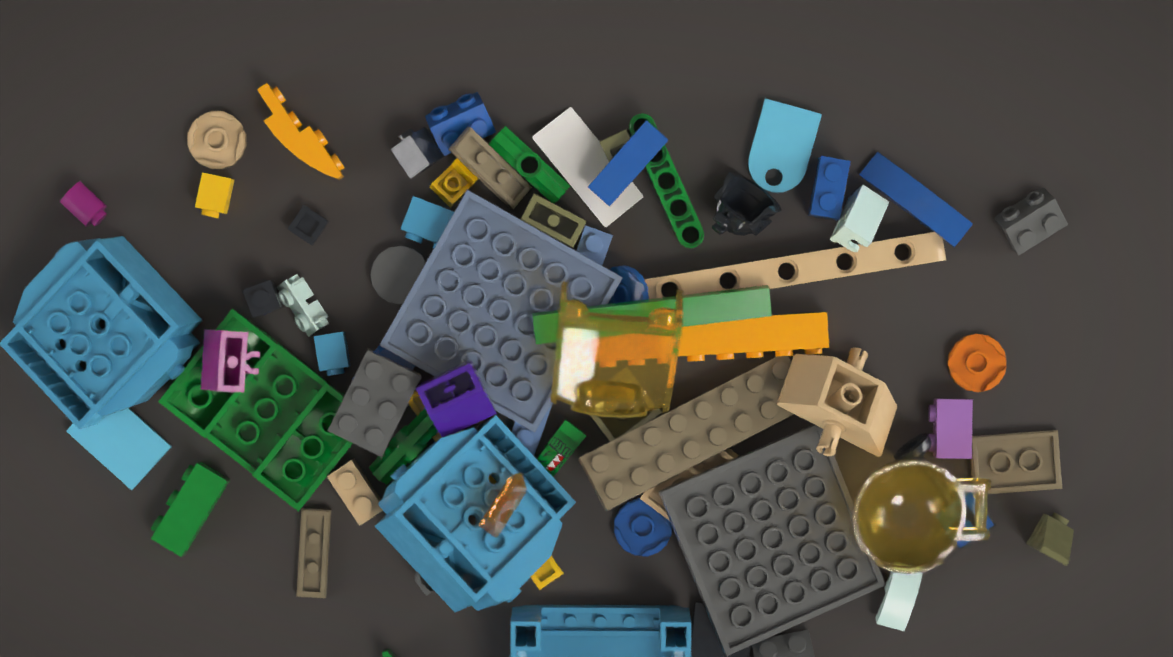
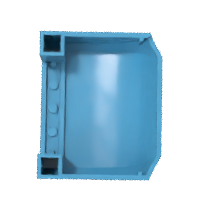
(600, 631)

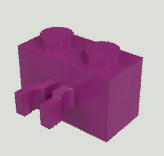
(225, 361)

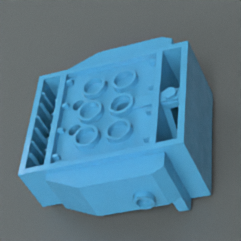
(125, 360)
(448, 482)

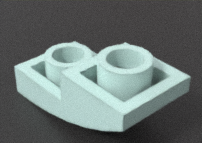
(899, 600)

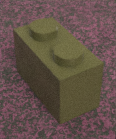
(553, 221)

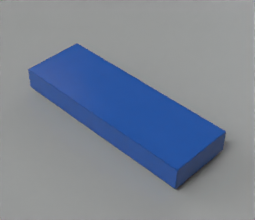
(628, 163)

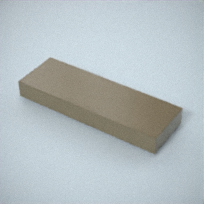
(490, 168)
(314, 553)

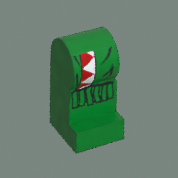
(561, 447)

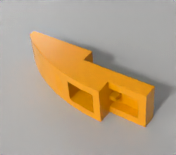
(305, 145)

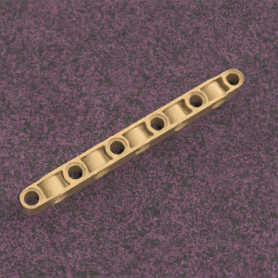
(808, 266)

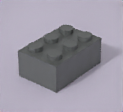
(374, 402)

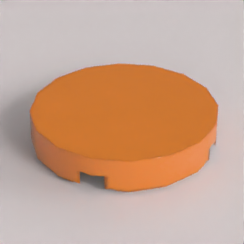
(977, 362)

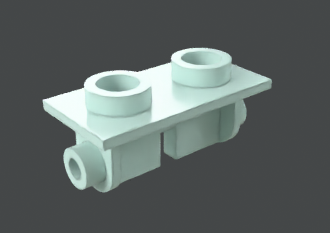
(307, 317)

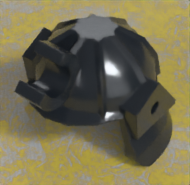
(743, 207)

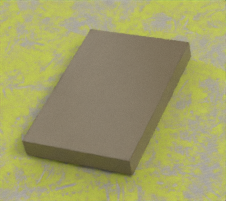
(1017, 461)

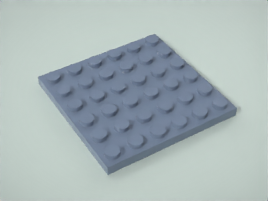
(480, 303)

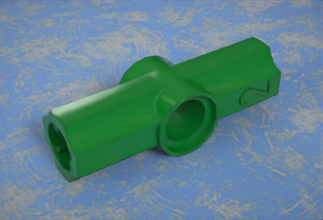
(515, 151)
(404, 447)

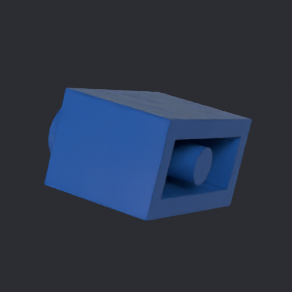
(829, 188)

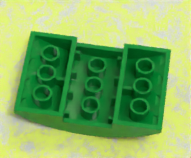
(275, 424)

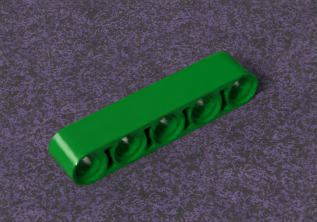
(677, 192)

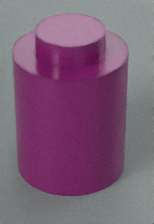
(84, 205)

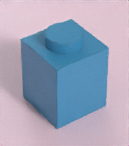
(332, 353)

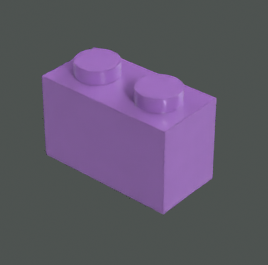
(951, 428)

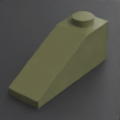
(1053, 537)

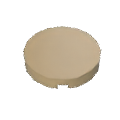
(217, 140)

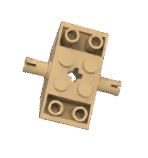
(839, 400)

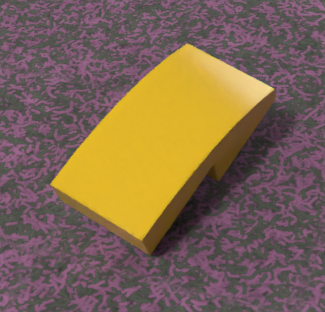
(453, 182)

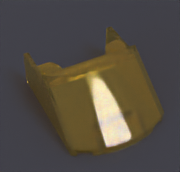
(615, 361)

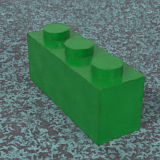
(189, 508)

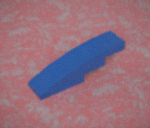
(915, 199)

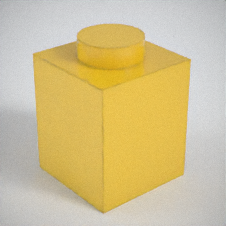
(214, 195)

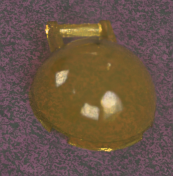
(915, 514)

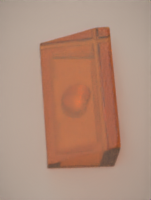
(504, 505)

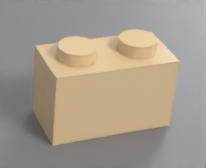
(356, 491)

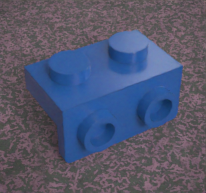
(451, 120)

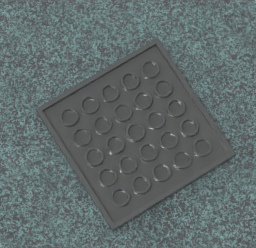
(770, 539)

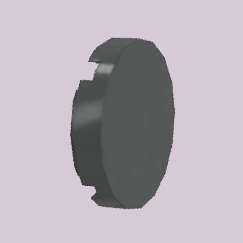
(396, 272)

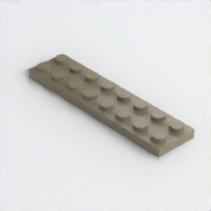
(687, 434)

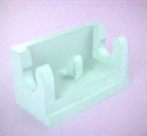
(859, 219)

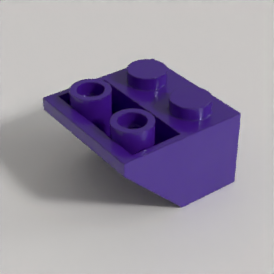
(456, 399)

